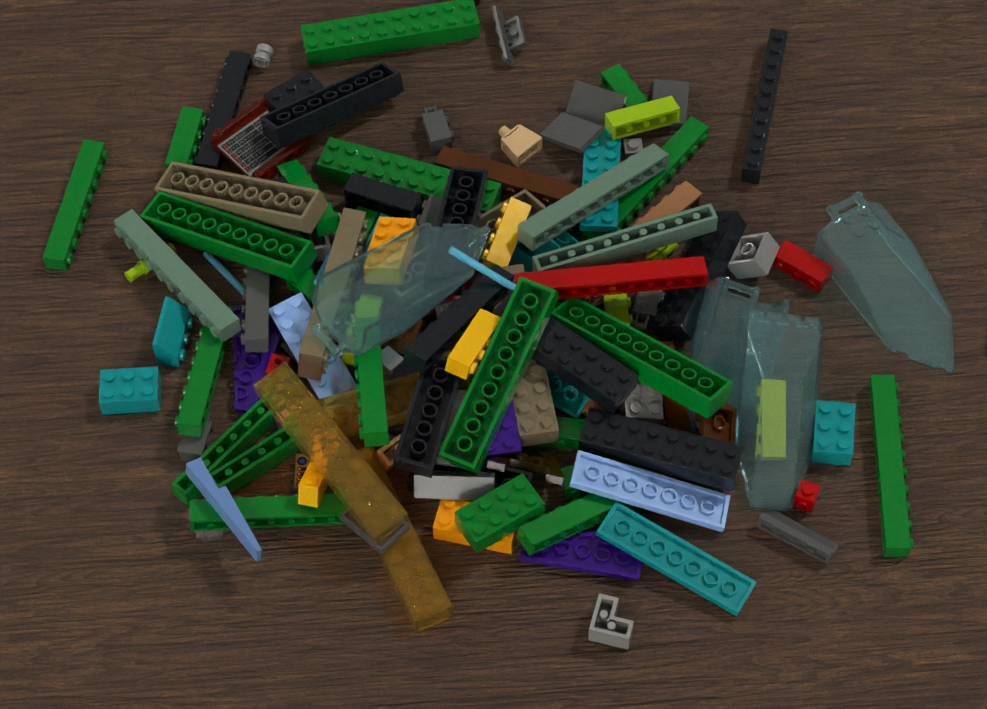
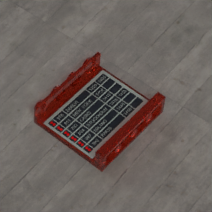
(248, 149)

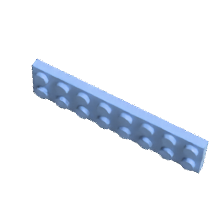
(292, 321)
(650, 491)

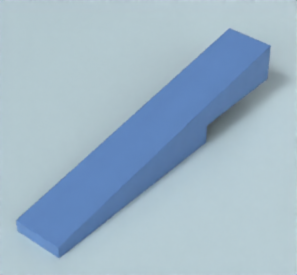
(224, 505)

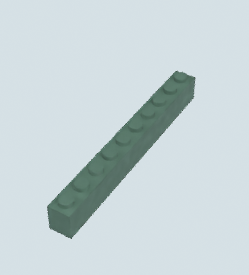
(592, 197)
(630, 241)
(177, 276)

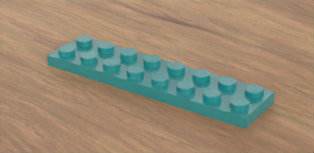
(598, 158)
(676, 558)

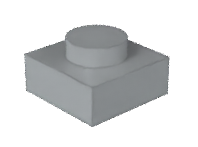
(632, 146)

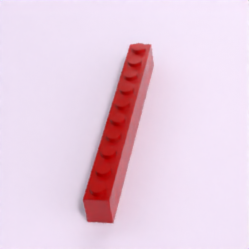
(622, 278)

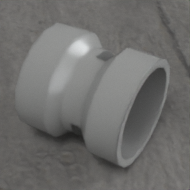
(263, 55)

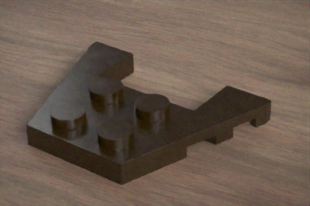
(529, 460)

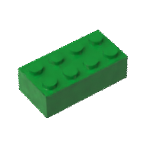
(499, 513)

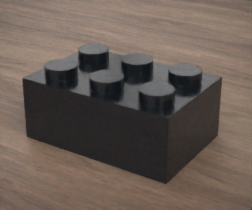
(292, 90)

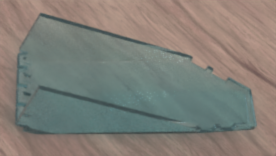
(775, 403)

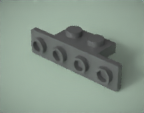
(510, 34)

